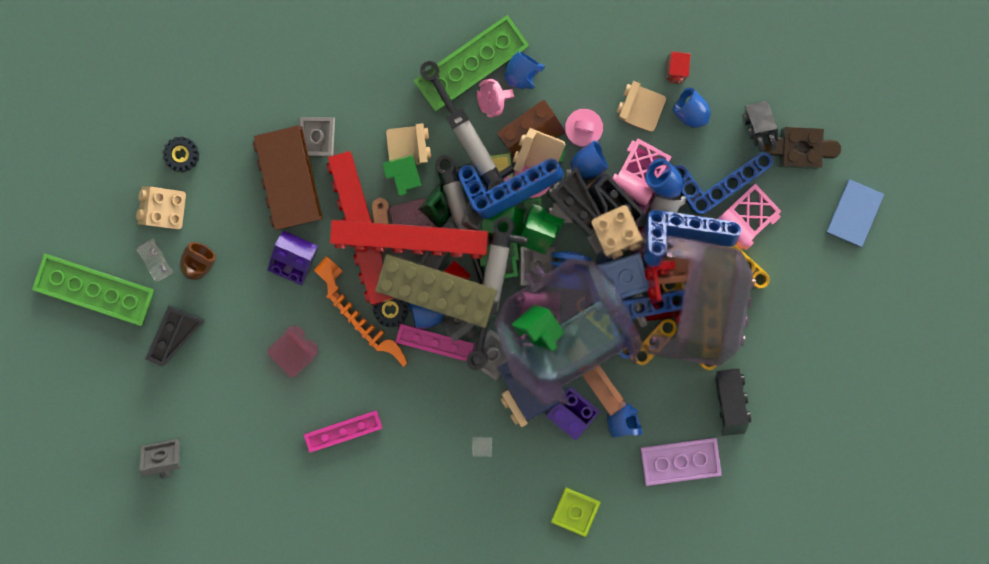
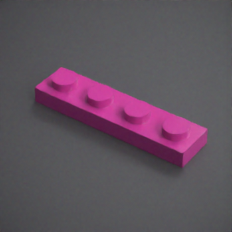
(433, 342)
(343, 431)

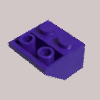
(292, 257)
(575, 416)

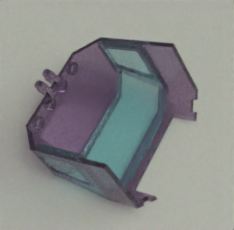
(588, 313)

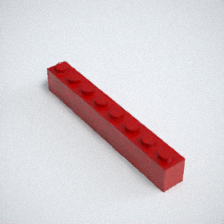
(356, 210)
(409, 238)

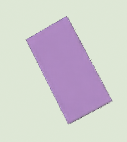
(681, 461)

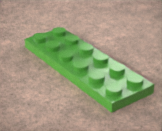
(474, 61)
(93, 289)

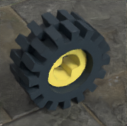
(178, 144)
(391, 320)

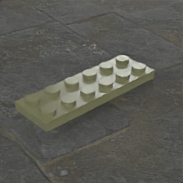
(436, 290)

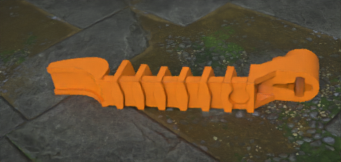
(329, 273)

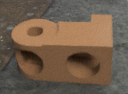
(380, 211)

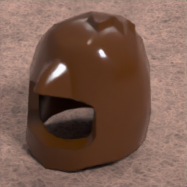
(196, 261)

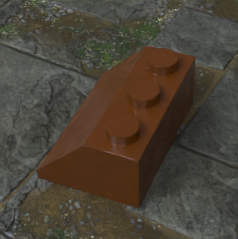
(538, 118)

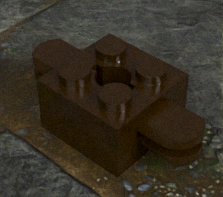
(803, 148)

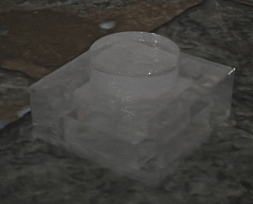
(482, 446)

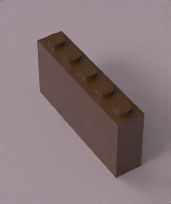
(287, 178)

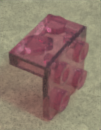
(409, 214)
(293, 351)

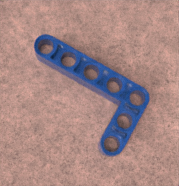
(722, 186)
(508, 189)
(701, 229)
(647, 307)

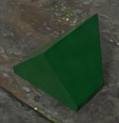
(435, 207)

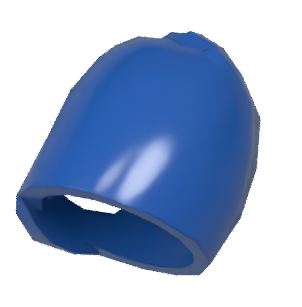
(522, 70)
(695, 111)
(590, 161)
(668, 183)
(425, 317)
(624, 422)

